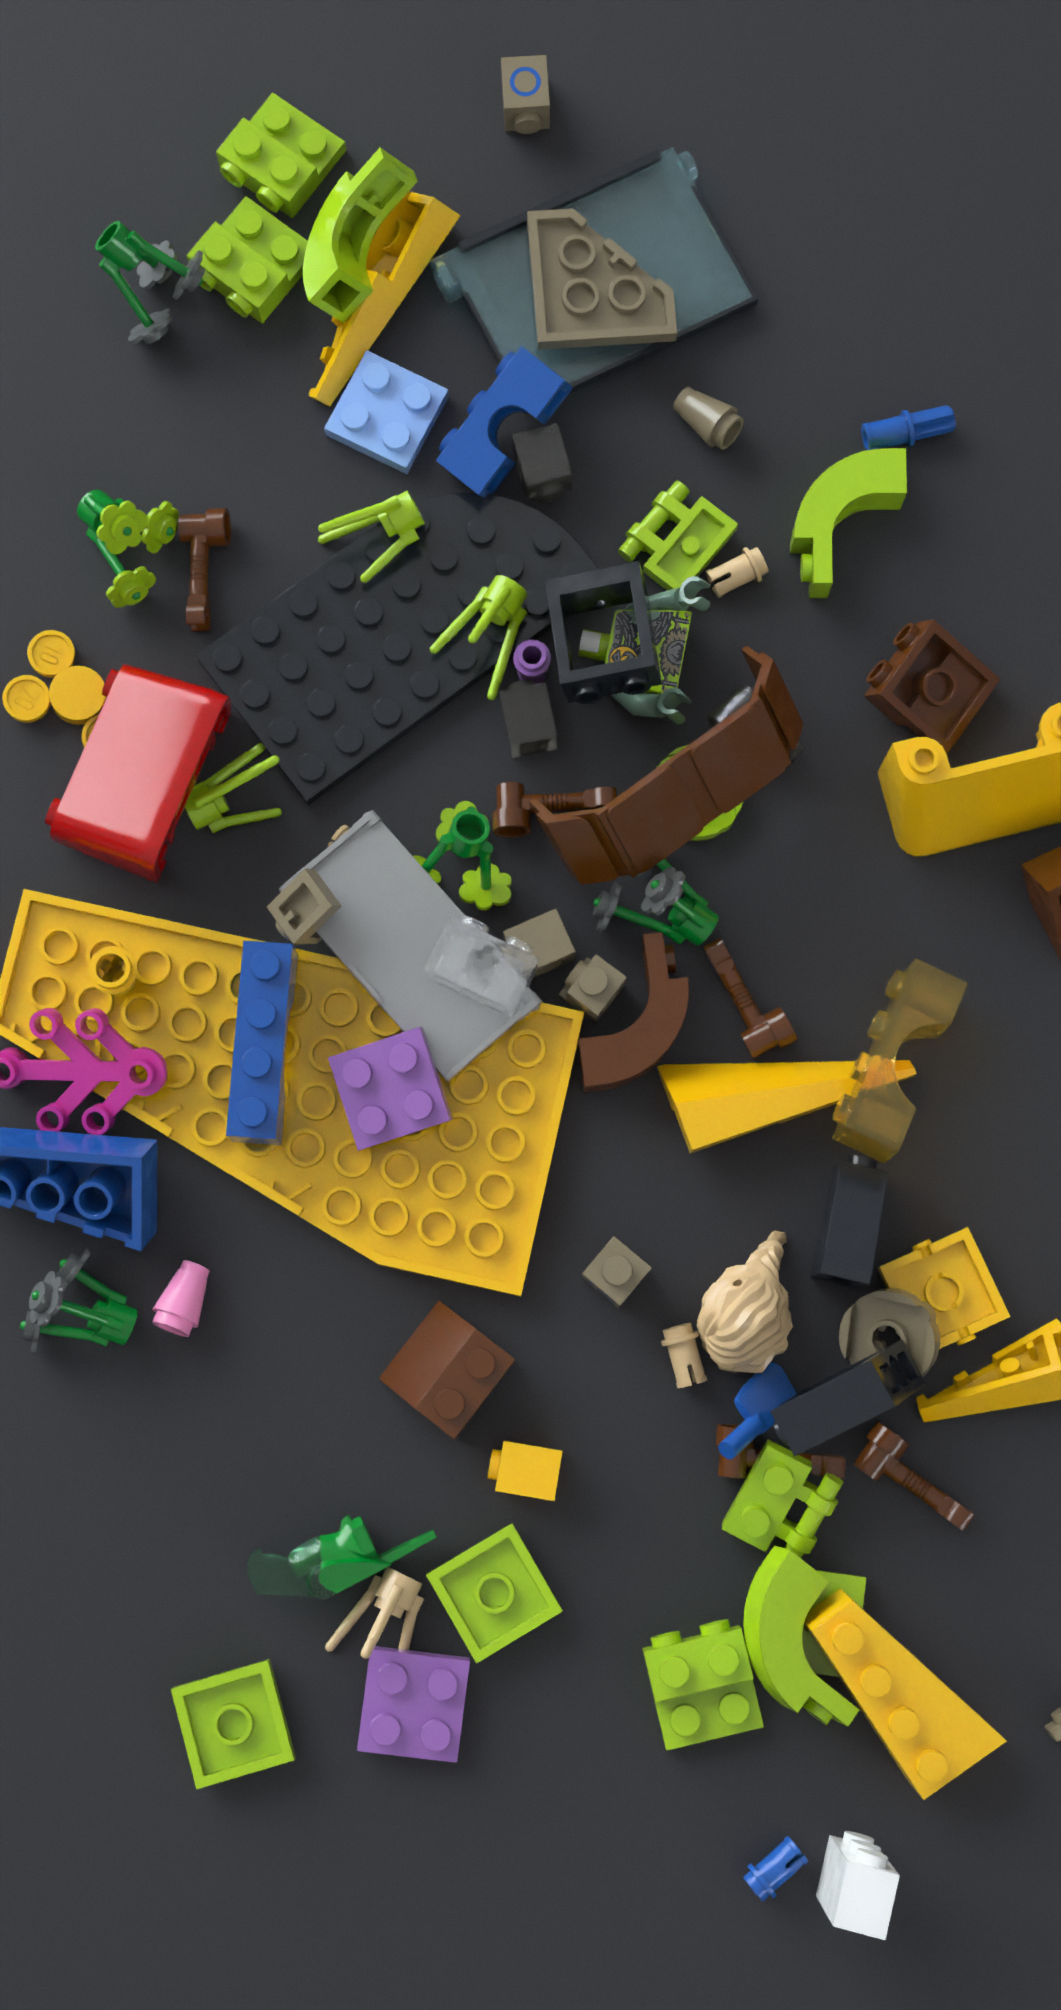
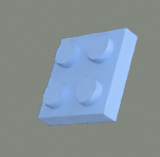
(386, 412)

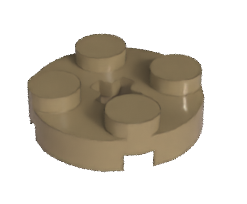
(896, 1308)

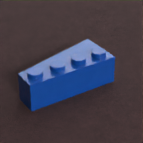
(83, 1181)

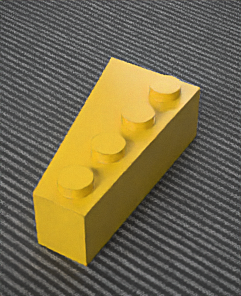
(911, 1709)

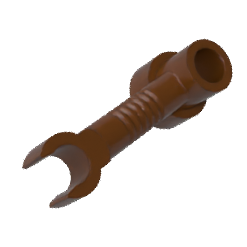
(202, 533)
(514, 808)
(763, 1030)
(882, 1457)
(746, 1458)

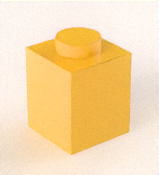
(525, 1470)

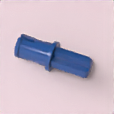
(908, 428)

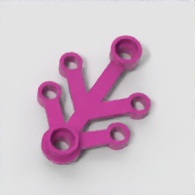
(85, 1069)

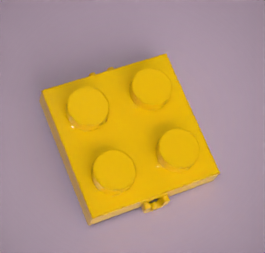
(953, 1281)

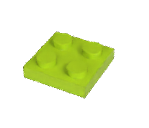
(494, 1593)
(233, 1724)

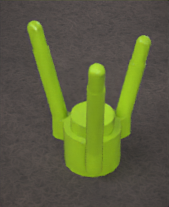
(397, 515)
(497, 604)
(208, 798)

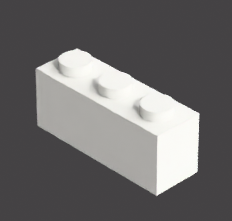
(857, 1885)

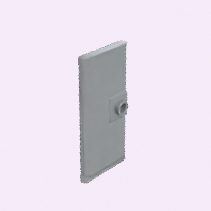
(387, 935)

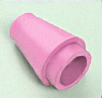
(182, 1300)

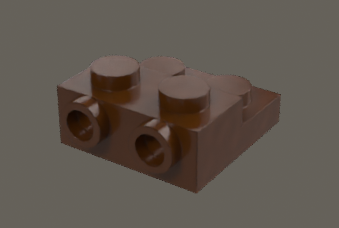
(930, 683)

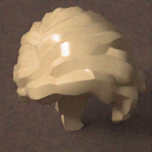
(747, 1312)

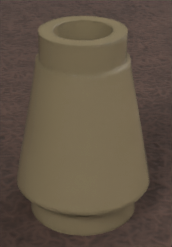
(710, 418)

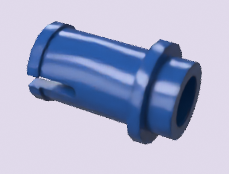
(775, 1869)

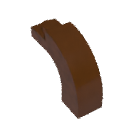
(630, 1054)

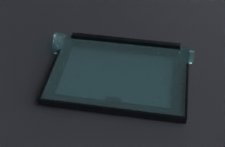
(648, 212)

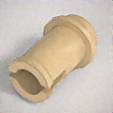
(740, 570)
(683, 1353)

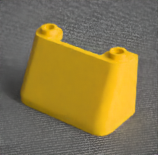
(973, 803)

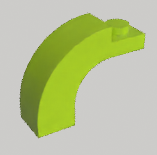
(344, 229)
(857, 483)
(773, 1630)

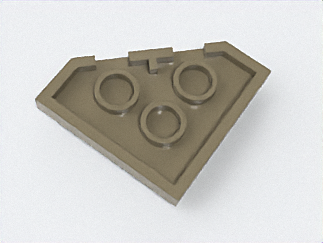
(592, 288)

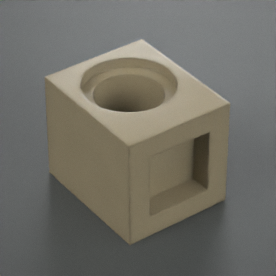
(547, 938)

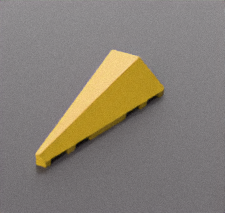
(393, 264)
(739, 1098)
(1017, 1377)

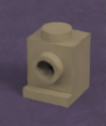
(593, 987)

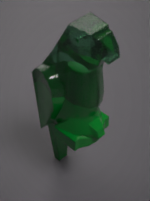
(326, 1562)

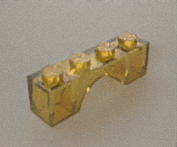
(877, 1110)

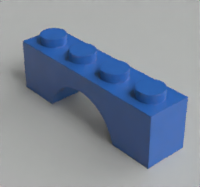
(260, 1043)

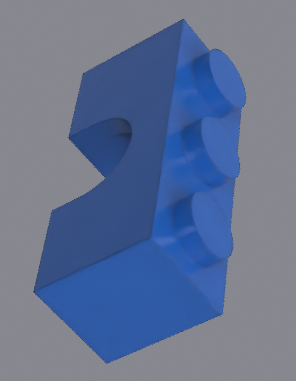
(521, 386)

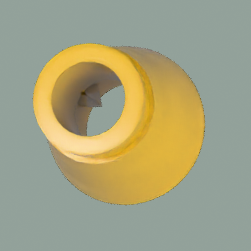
(106, 964)

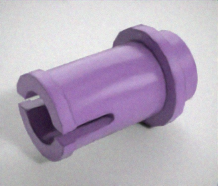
(532, 652)

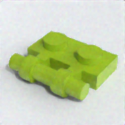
(690, 545)
(768, 1495)

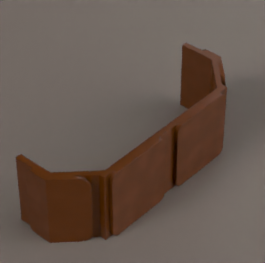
(685, 790)

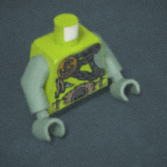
(670, 632)

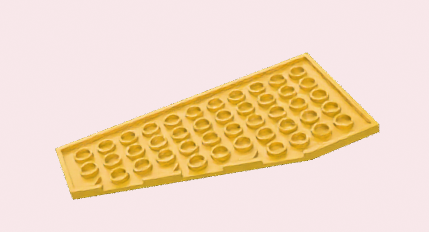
(429, 1203)

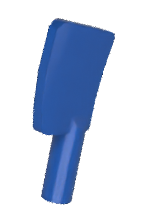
(754, 1403)

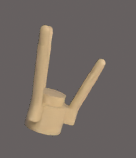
(395, 1594)

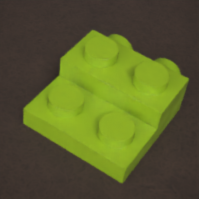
(279, 155)
(251, 260)
(702, 1684)

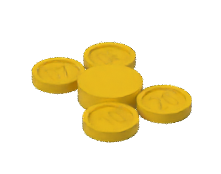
(73, 691)

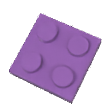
(390, 1088)
(413, 1704)

